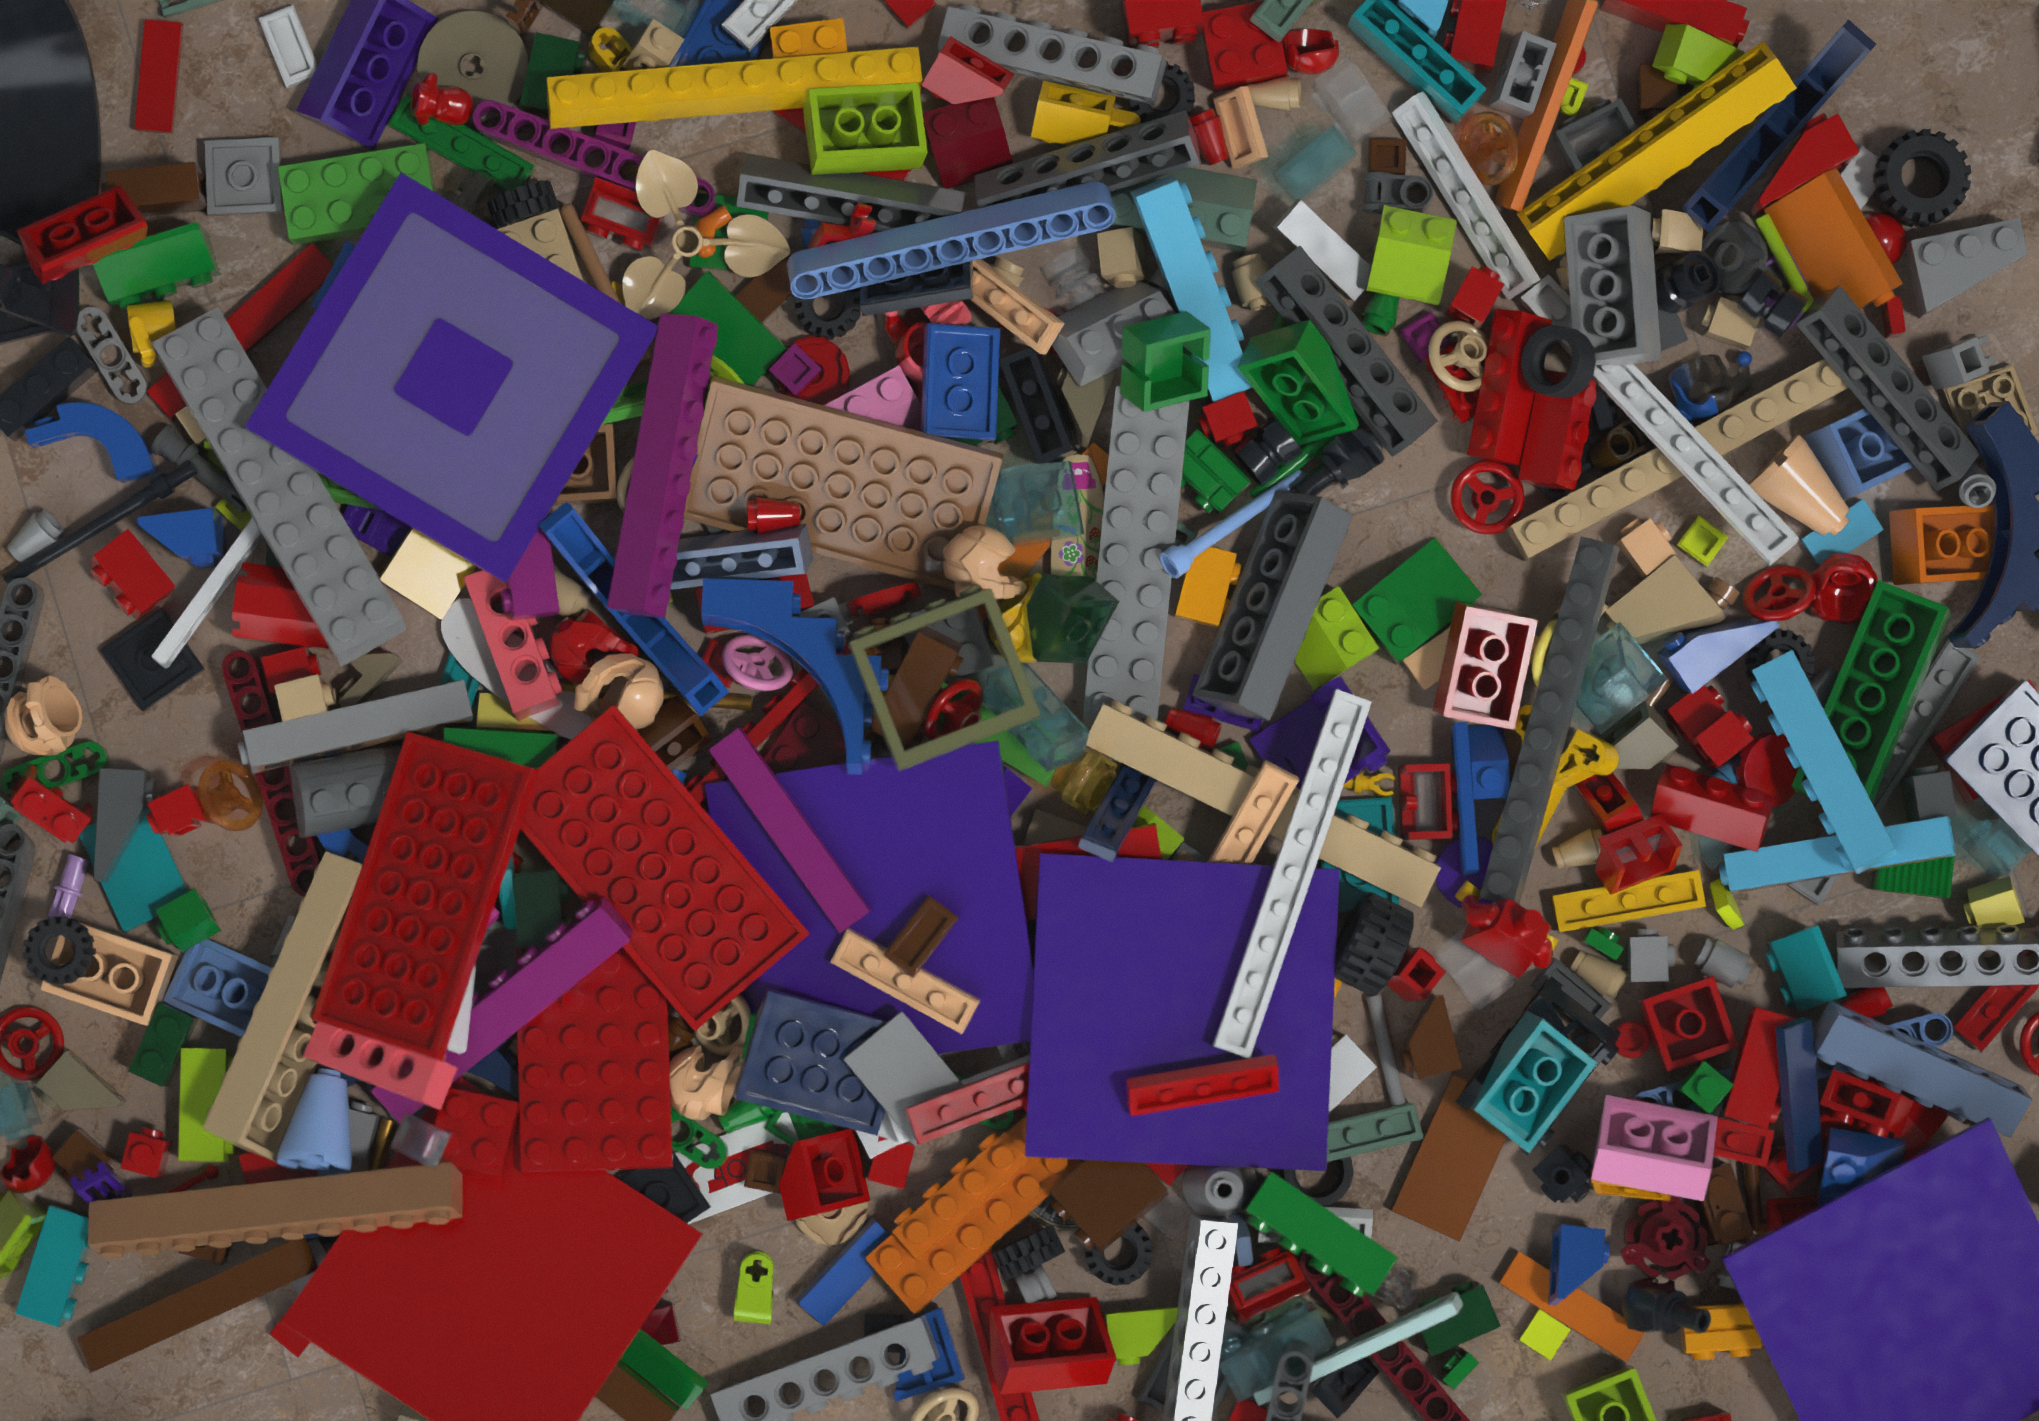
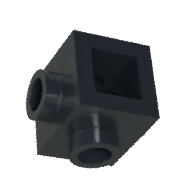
(1552, 1174)

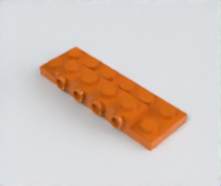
(965, 1216)

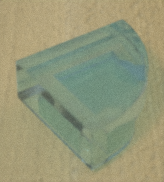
(1712, 850)

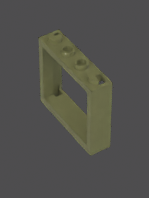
(934, 613)

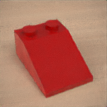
(1821, 147)

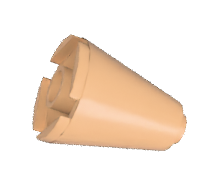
(1802, 488)

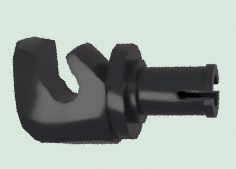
(1341, 460)
(1661, 1307)

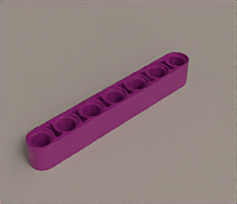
(576, 155)

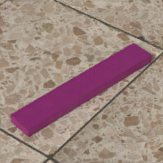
(790, 830)

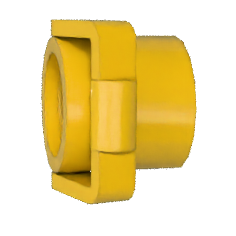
(147, 324)

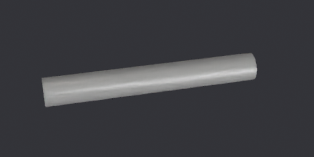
(1385, 1050)

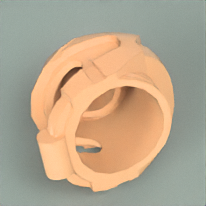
(974, 561)
(634, 689)
(43, 718)
(703, 1093)

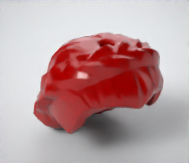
(1843, 588)

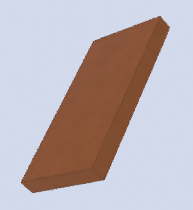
(1450, 1166)

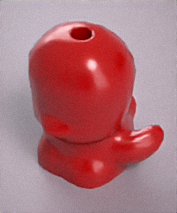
(444, 104)

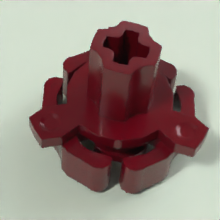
(1653, 1247)

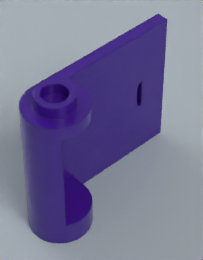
(1298, 732)

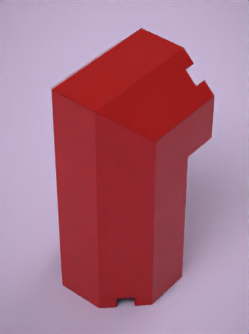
(272, 609)

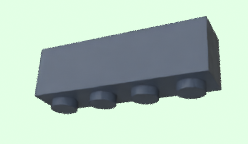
(742, 556)

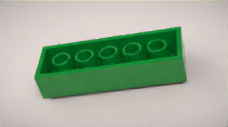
(1882, 679)

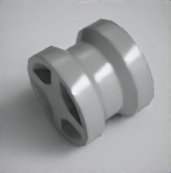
(1035, 1285)

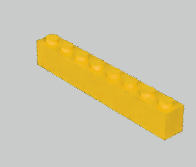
(1661, 146)

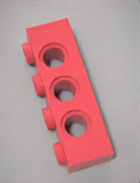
(524, 697)
(425, 1083)

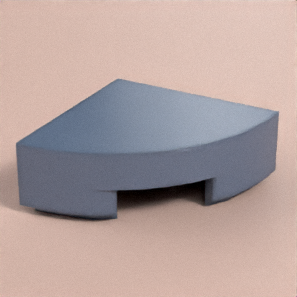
(1243, 1243)

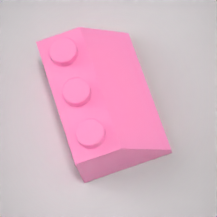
(884, 399)
(1654, 1148)

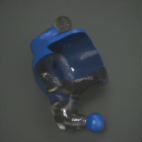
(1706, 388)

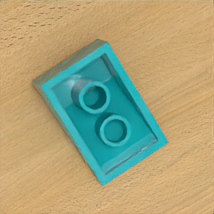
(1531, 1080)

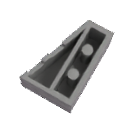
(1960, 259)

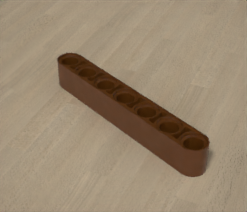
(196, 1304)

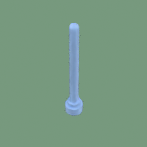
(1177, 559)

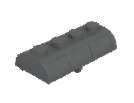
(342, 789)

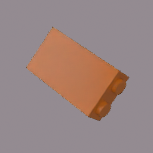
(1834, 241)

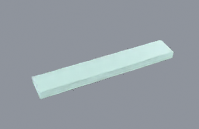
(1378, 1339)

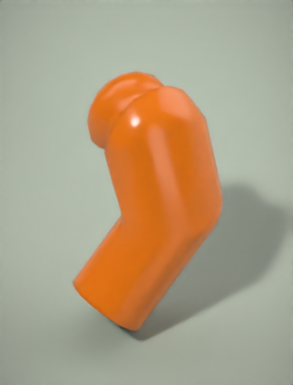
(708, 225)

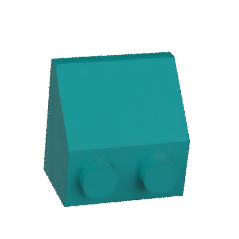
(1804, 969)

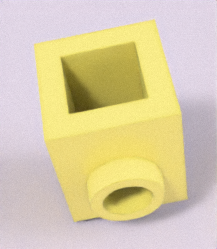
(1994, 904)

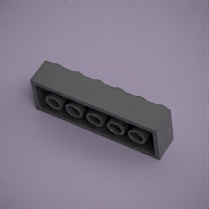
(1272, 605)

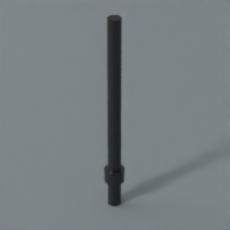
(160, 488)

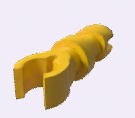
(1367, 783)

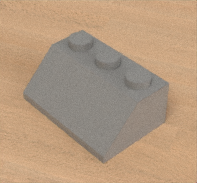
(1093, 332)

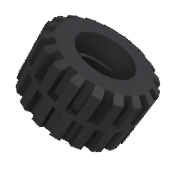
(1947, 161)
(1372, 943)

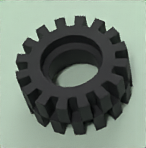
(1184, 96)
(522, 203)
(830, 327)
(1782, 640)
(37, 943)
(1028, 1252)
(1133, 1269)

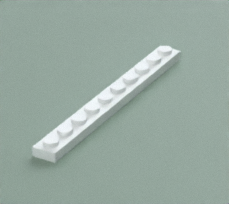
(1675, 437)
(1292, 873)

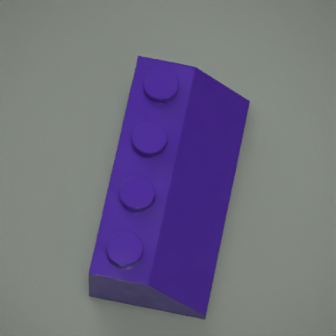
(366, 68)

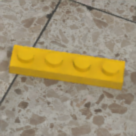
(1643, 900)

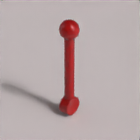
(210, 1172)

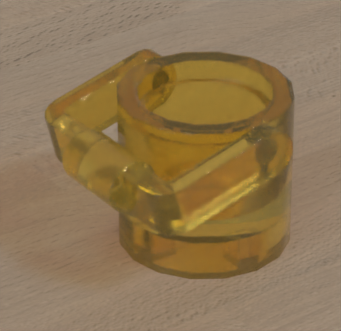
(1085, 780)

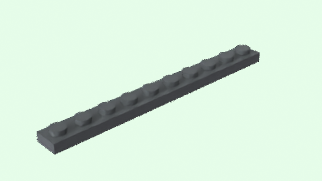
(1549, 720)

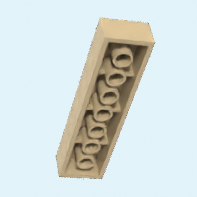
(269, 1063)

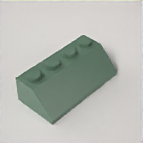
(1218, 199)

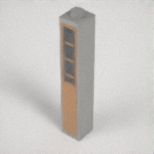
(356, 726)

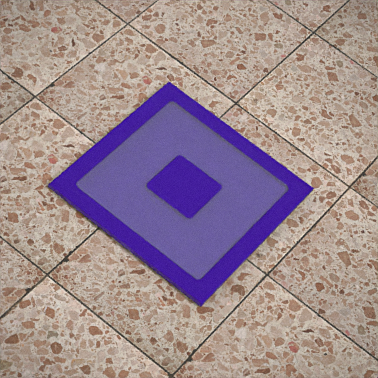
(452, 377)

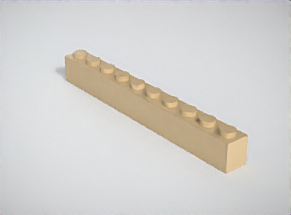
(1656, 471)
(1223, 786)

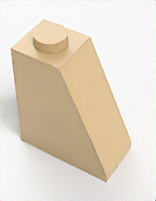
(1664, 605)

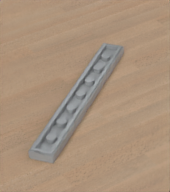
(1939, 688)

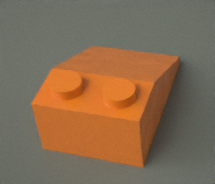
(1941, 544)

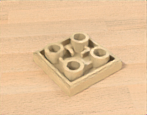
(2000, 385)

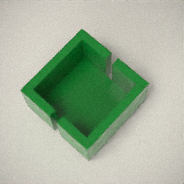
(1157, 364)

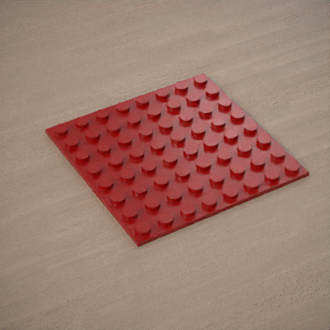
(500, 1308)

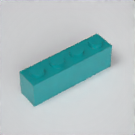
(1417, 57)

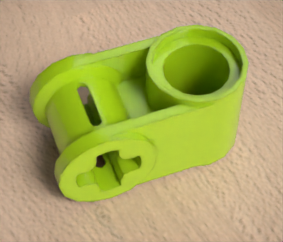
(754, 1295)

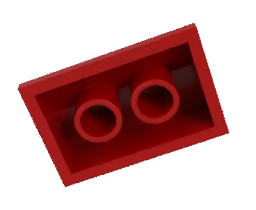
(82, 234)
(1049, 1345)

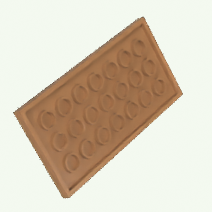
(862, 484)

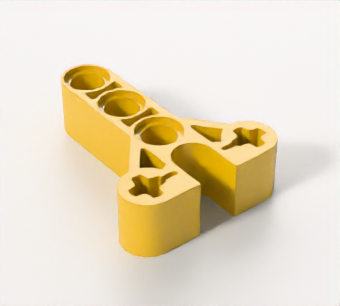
(1574, 764)

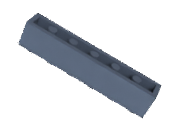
(1918, 1069)

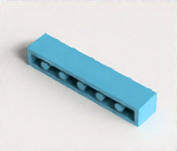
(1191, 279)
(1824, 762)

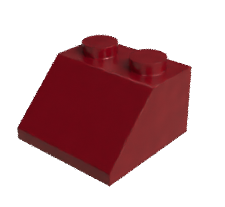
(966, 140)

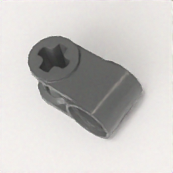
(1394, 192)

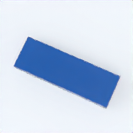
(843, 1274)

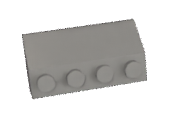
(1614, 284)

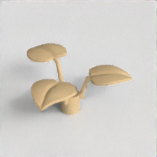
(670, 184)

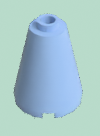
(319, 1128)

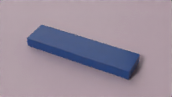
(1464, 799)

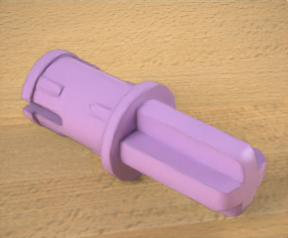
(69, 887)

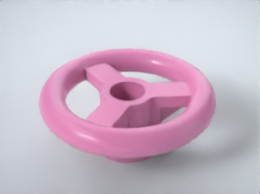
(752, 668)

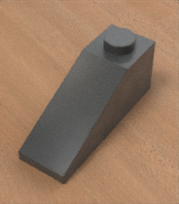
(120, 811)

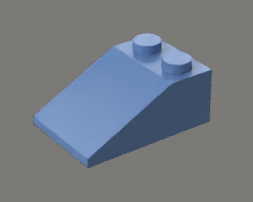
(1857, 453)
(218, 986)

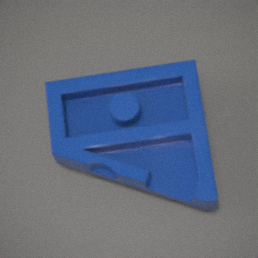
(946, 1368)

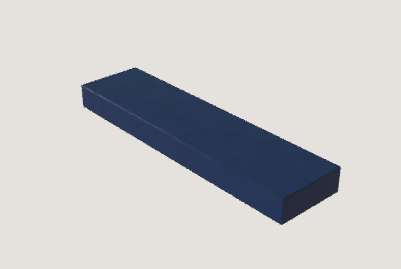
(1117, 813)
(1799, 1094)

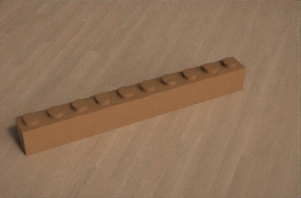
(275, 1210)

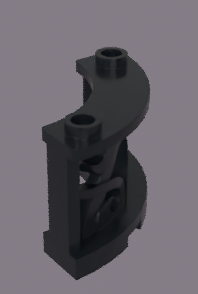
(1542, 1007)

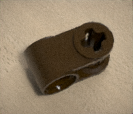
(1626, 441)

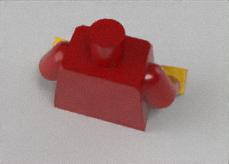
(1506, 932)

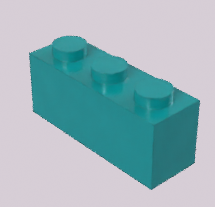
(56, 1268)

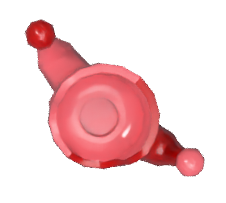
(909, 348)

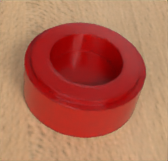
(1633, 1040)

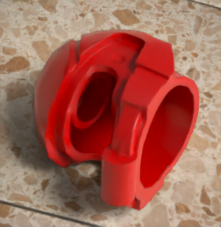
(578, 640)

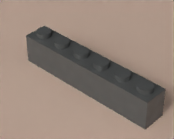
(792, 191)

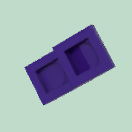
(376, 528)

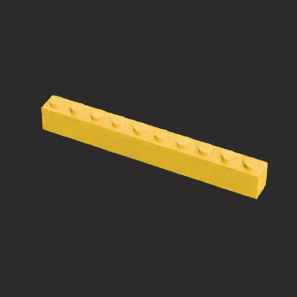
(719, 86)

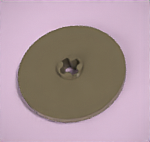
(478, 35)

